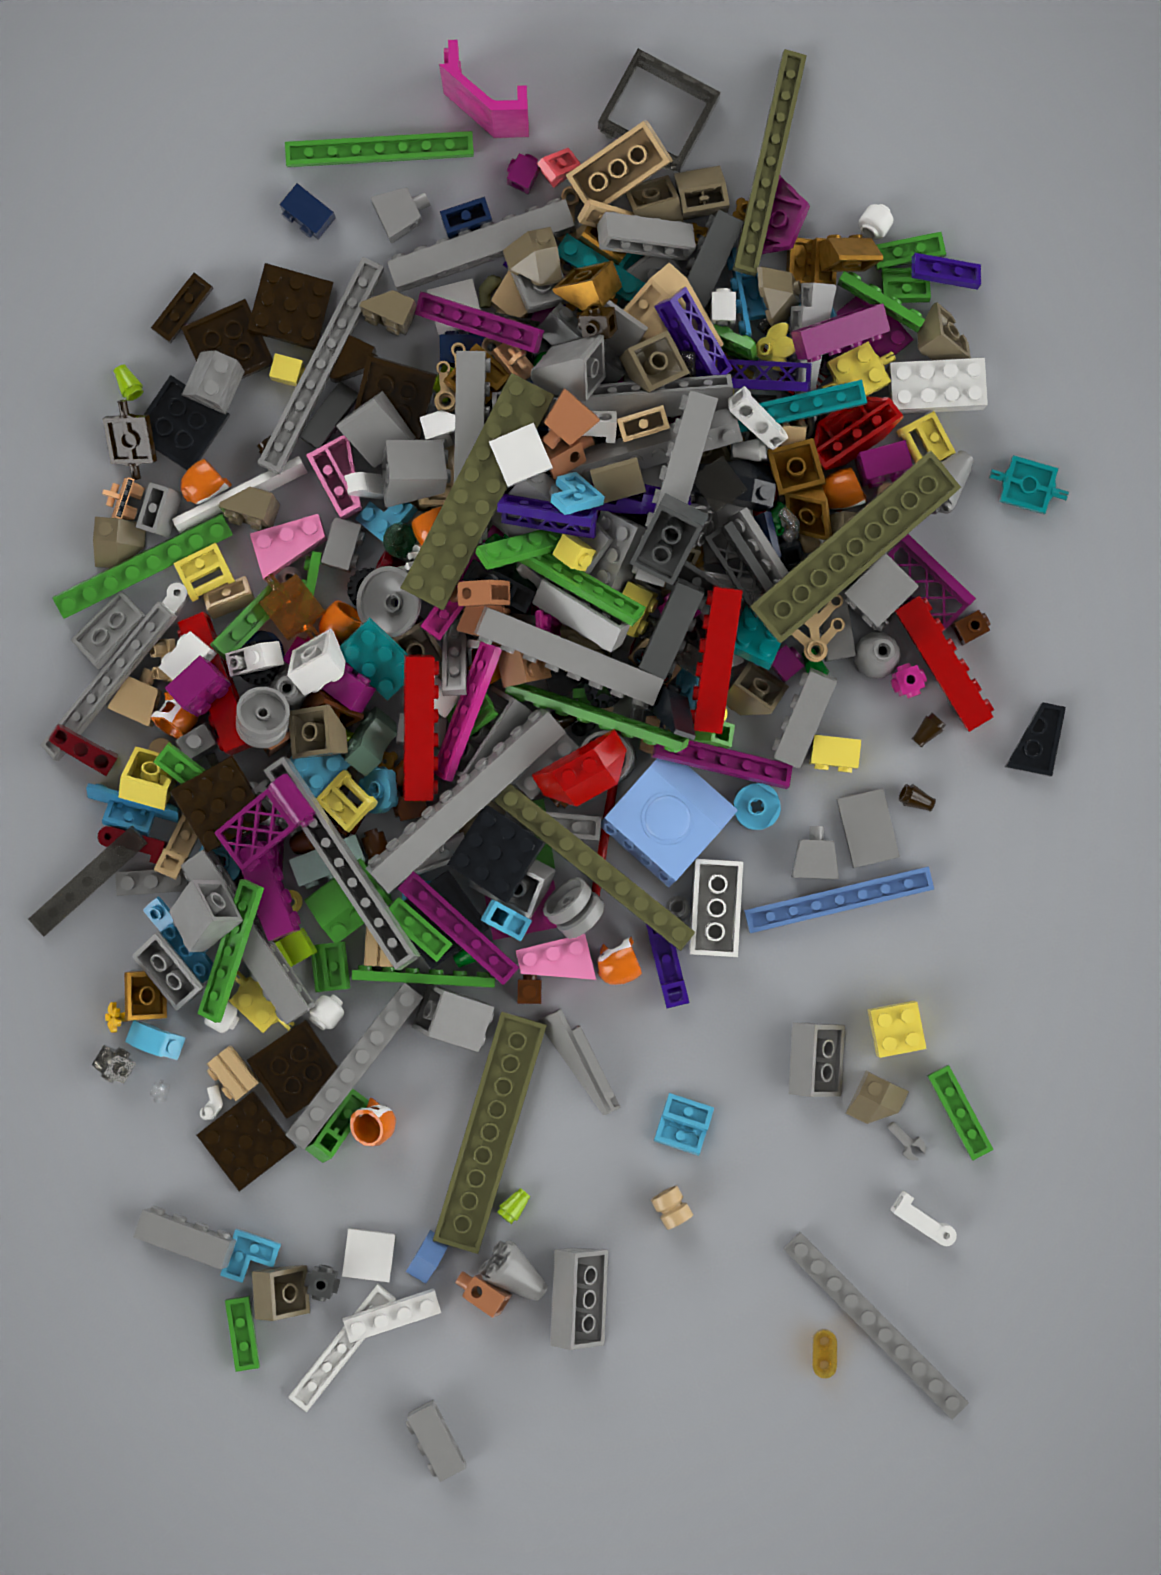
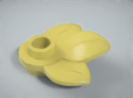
(778, 345)

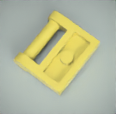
(931, 434)
(201, 564)
(340, 806)

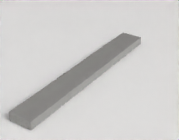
(114, 674)

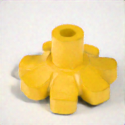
(114, 1017)

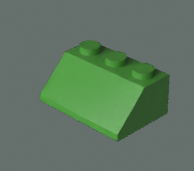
(334, 909)

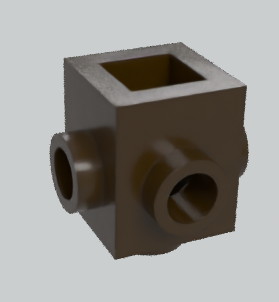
(597, 321)

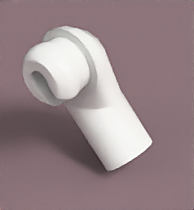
(214, 1105)

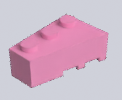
(558, 958)

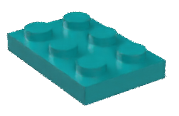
(755, 641)
(376, 657)

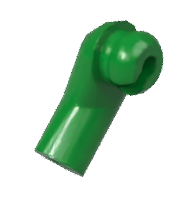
(776, 519)

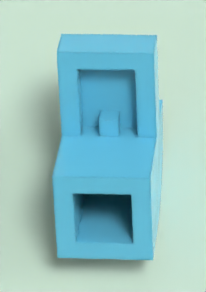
(506, 920)
(154, 1040)

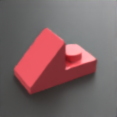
(557, 165)

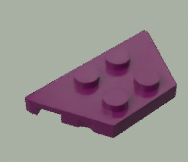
(785, 219)

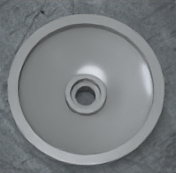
(378, 597)

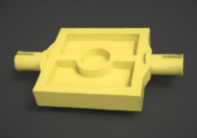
(862, 365)
(254, 1005)

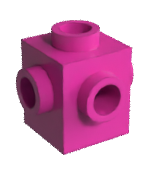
(900, 684)

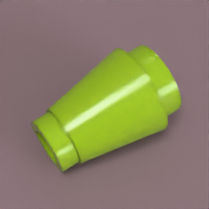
(128, 384)
(513, 1206)

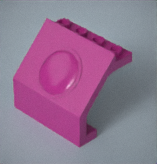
(496, 117)

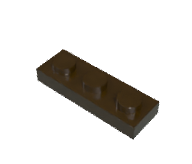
(182, 307)

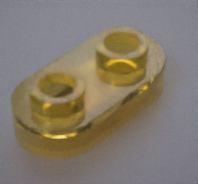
(824, 1353)

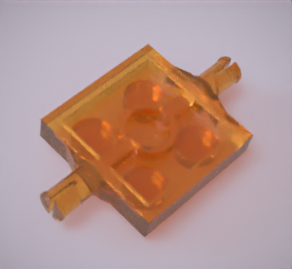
(292, 607)

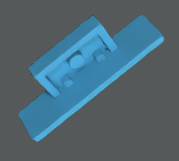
(748, 301)
(125, 813)
(197, 961)

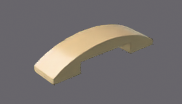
(177, 850)

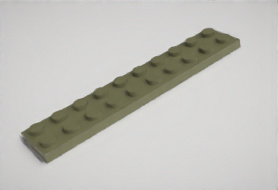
(472, 497)
(855, 547)
(489, 1132)

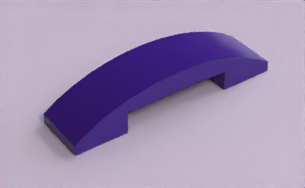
(668, 970)

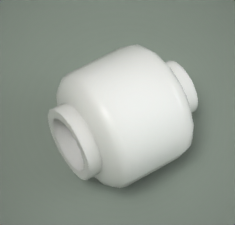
(875, 221)
(326, 1012)
(228, 1021)

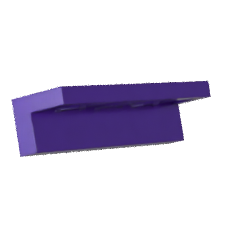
(679, 325)
(770, 384)
(545, 510)

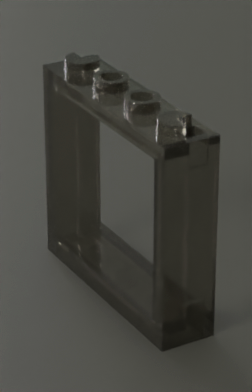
(674, 77)

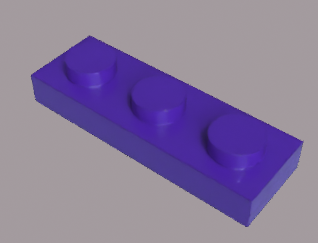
(946, 271)

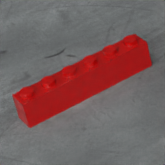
(716, 659)
(944, 664)
(223, 709)
(419, 733)

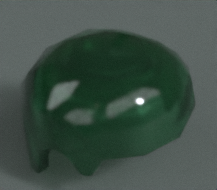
(399, 539)

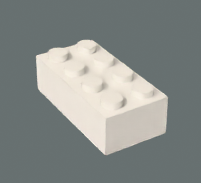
(938, 385)
(716, 907)

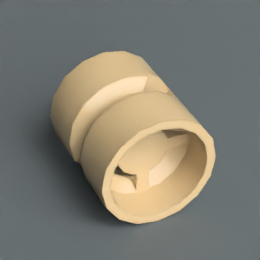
(672, 1208)

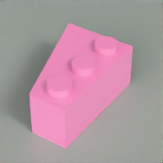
(331, 464)
(286, 543)

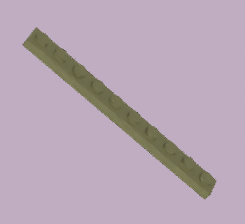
(769, 162)
(594, 867)

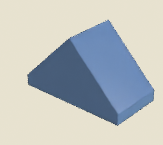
(427, 1258)

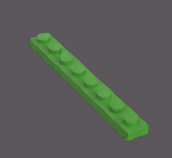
(379, 149)
(142, 566)
(607, 720)

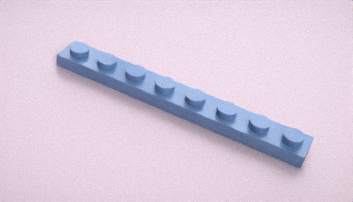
(839, 899)

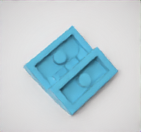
(683, 1124)

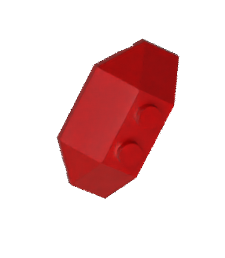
(854, 430)
(584, 771)

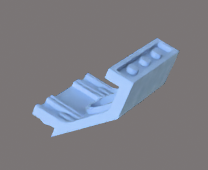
(668, 818)

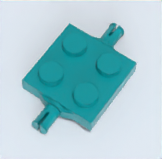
(1028, 485)

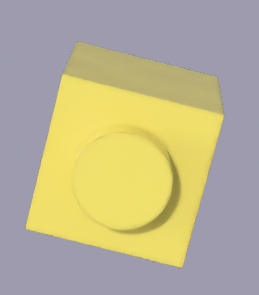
(286, 370)
(574, 552)

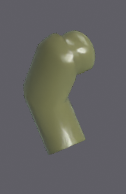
(485, 289)

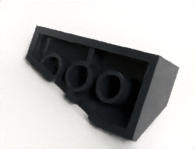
(757, 480)

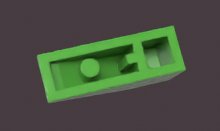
(336, 1128)

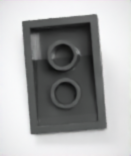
(669, 539)

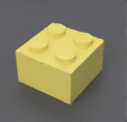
(145, 781)
(896, 1029)

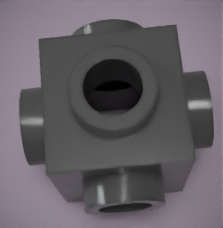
(328, 1276)

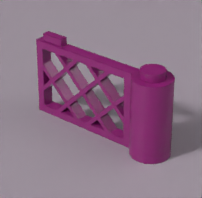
(291, 806)

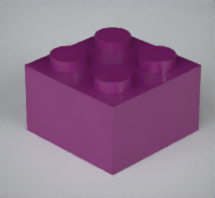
(882, 464)
(198, 686)

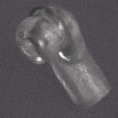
(792, 525)

